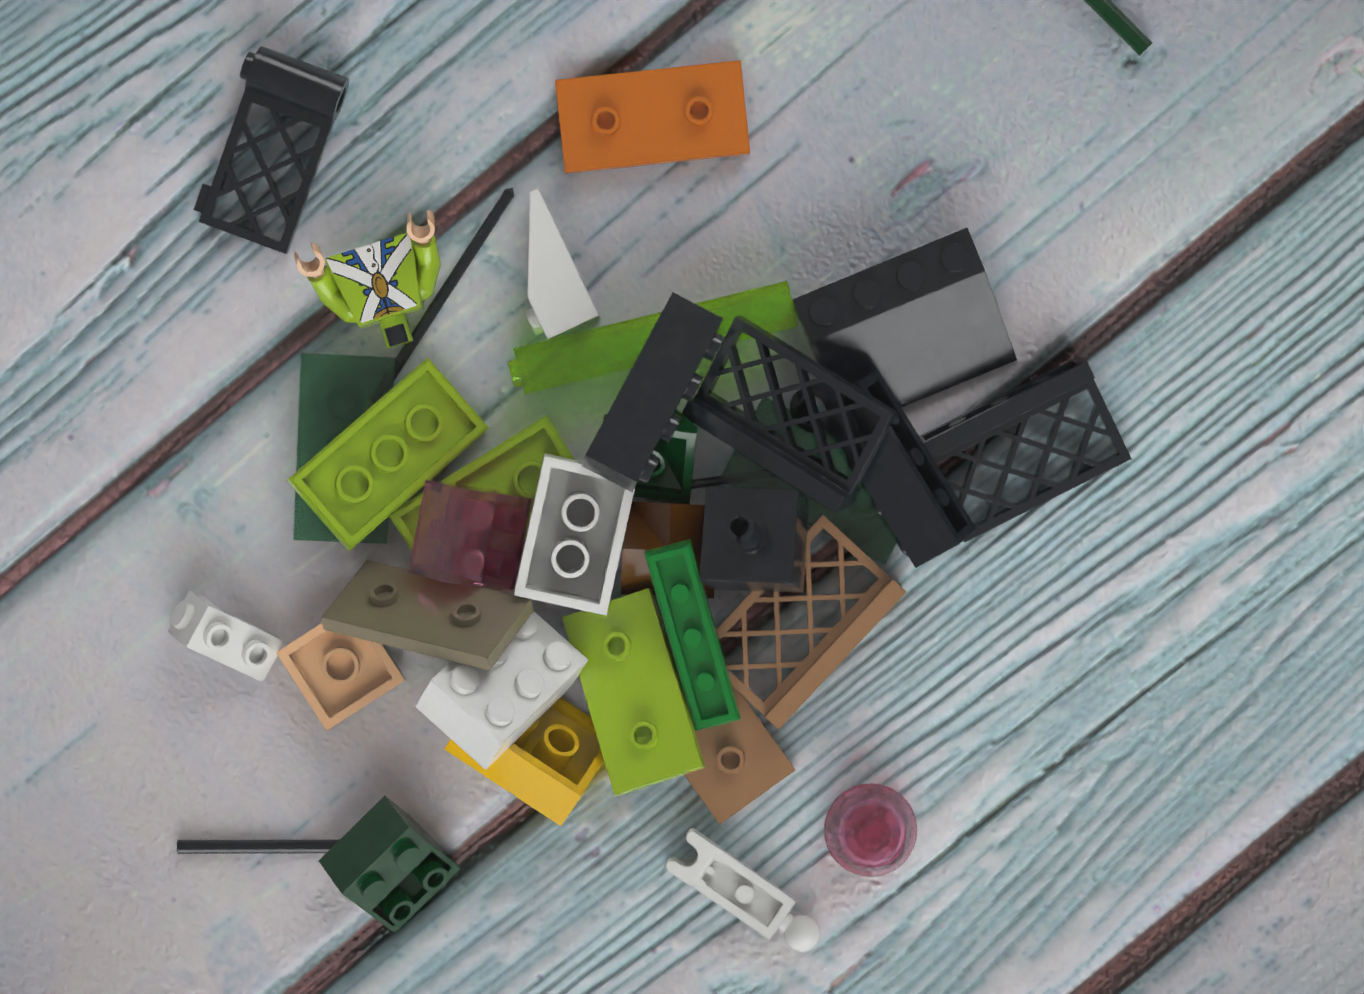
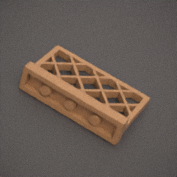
(832, 647)

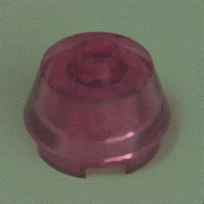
(870, 830)

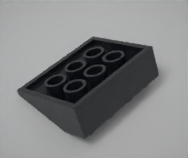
(914, 318)

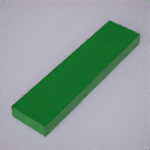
(692, 635)

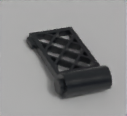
(296, 91)

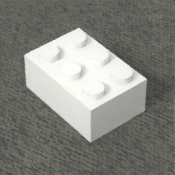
(573, 537)
(494, 707)

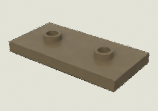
(427, 615)

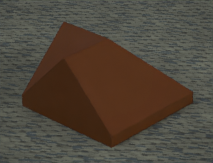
(655, 526)

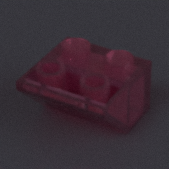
(469, 535)

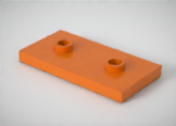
(652, 117)

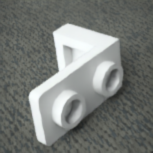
(223, 637)

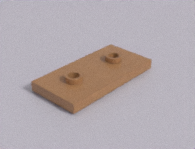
(739, 762)

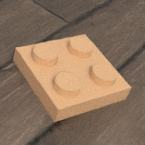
(339, 672)

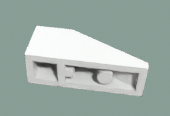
(554, 284)

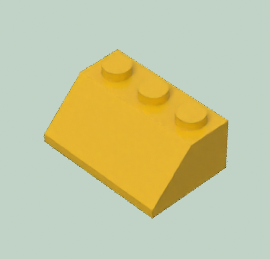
(548, 762)

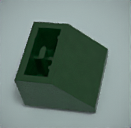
(388, 864)

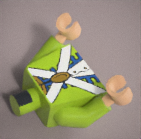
(379, 280)

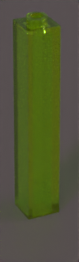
(618, 345)

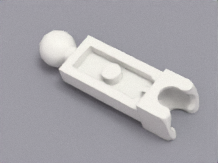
(744, 893)

